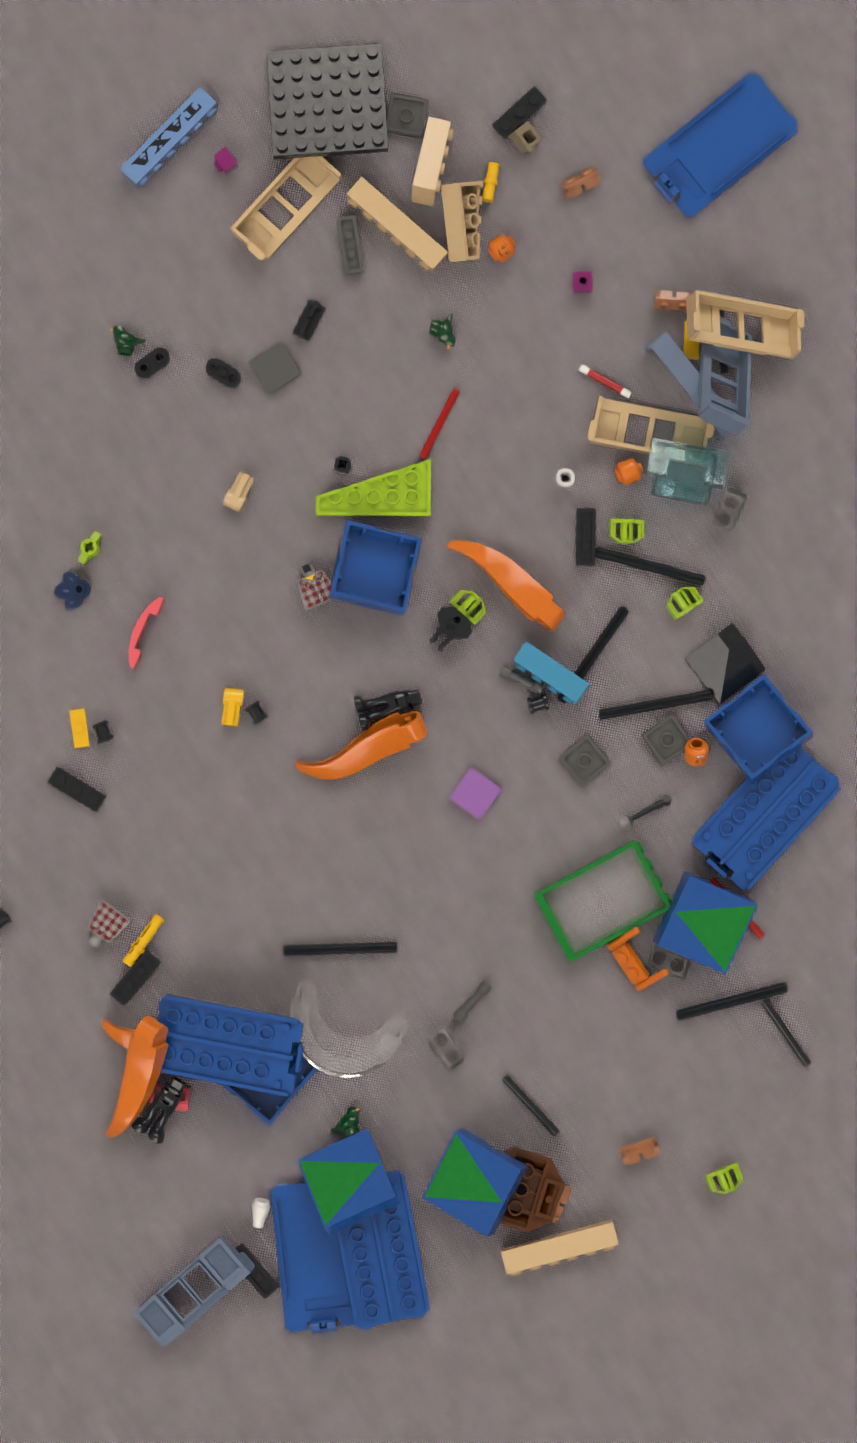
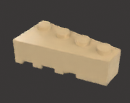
(430, 161)
(462, 220)

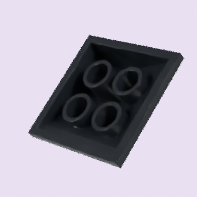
(725, 663)

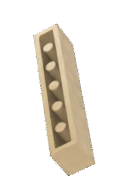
(396, 224)
(559, 1247)

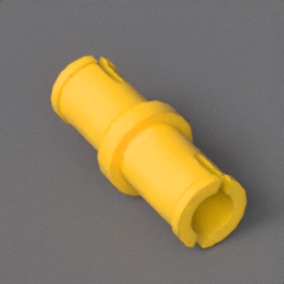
(490, 182)

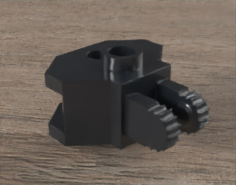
(449, 628)

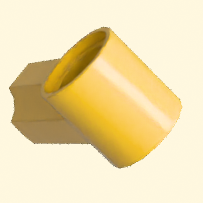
(232, 702)

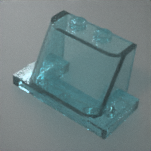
(685, 470)

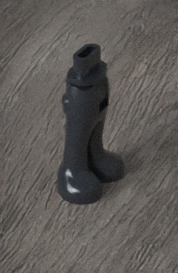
(396, 702)
(167, 1100)

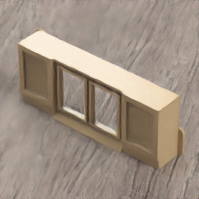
(262, 236)
(778, 324)
(612, 418)

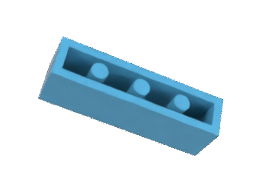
(552, 673)

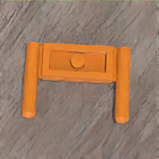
(631, 963)

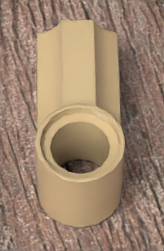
(237, 494)

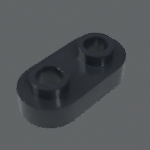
(152, 363)
(223, 373)

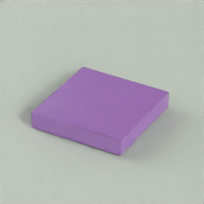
(475, 793)

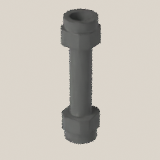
(506, 672)
(461, 1013)

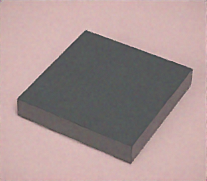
(406, 115)
(274, 368)
(666, 739)
(584, 760)

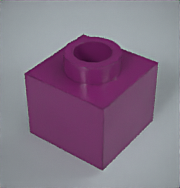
(225, 161)
(582, 288)

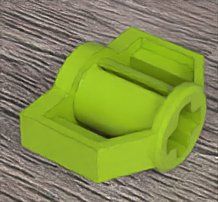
(626, 530)
(90, 547)
(683, 601)
(468, 605)
(724, 1178)

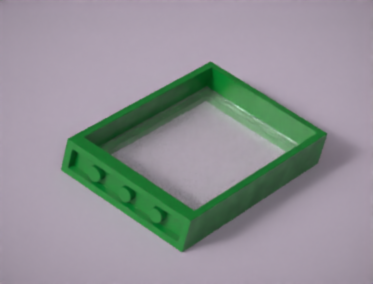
(603, 900)

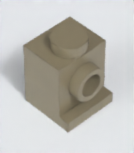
(525, 138)

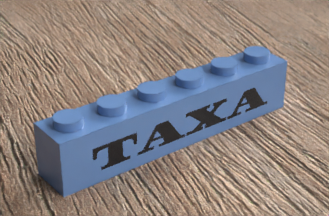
(169, 137)

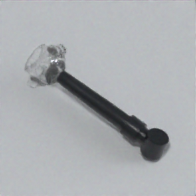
(626, 821)

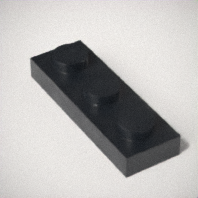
(519, 112)
(585, 536)
(76, 789)
(135, 977)
(259, 1277)

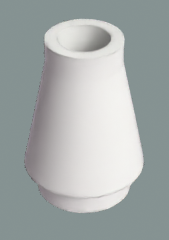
(565, 472)
(260, 1210)

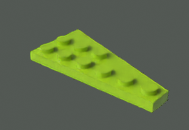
(390, 494)

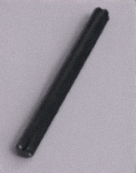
(650, 566)
(599, 645)
(655, 704)
(345, 948)
(731, 1001)

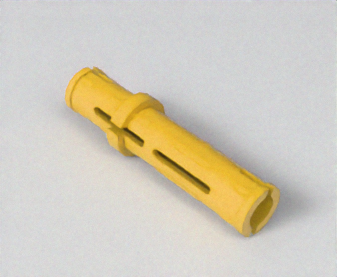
(143, 940)

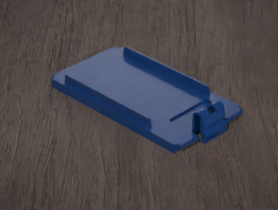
(720, 145)
(765, 818)
(231, 1045)
(308, 1263)
(384, 1264)

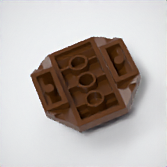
(540, 1200)

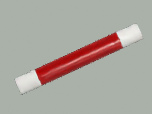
(605, 381)

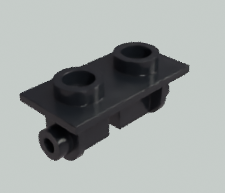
(309, 320)

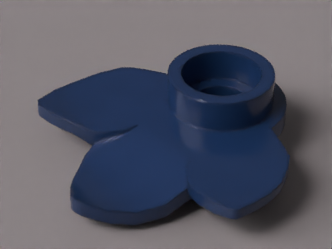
(69, 590)

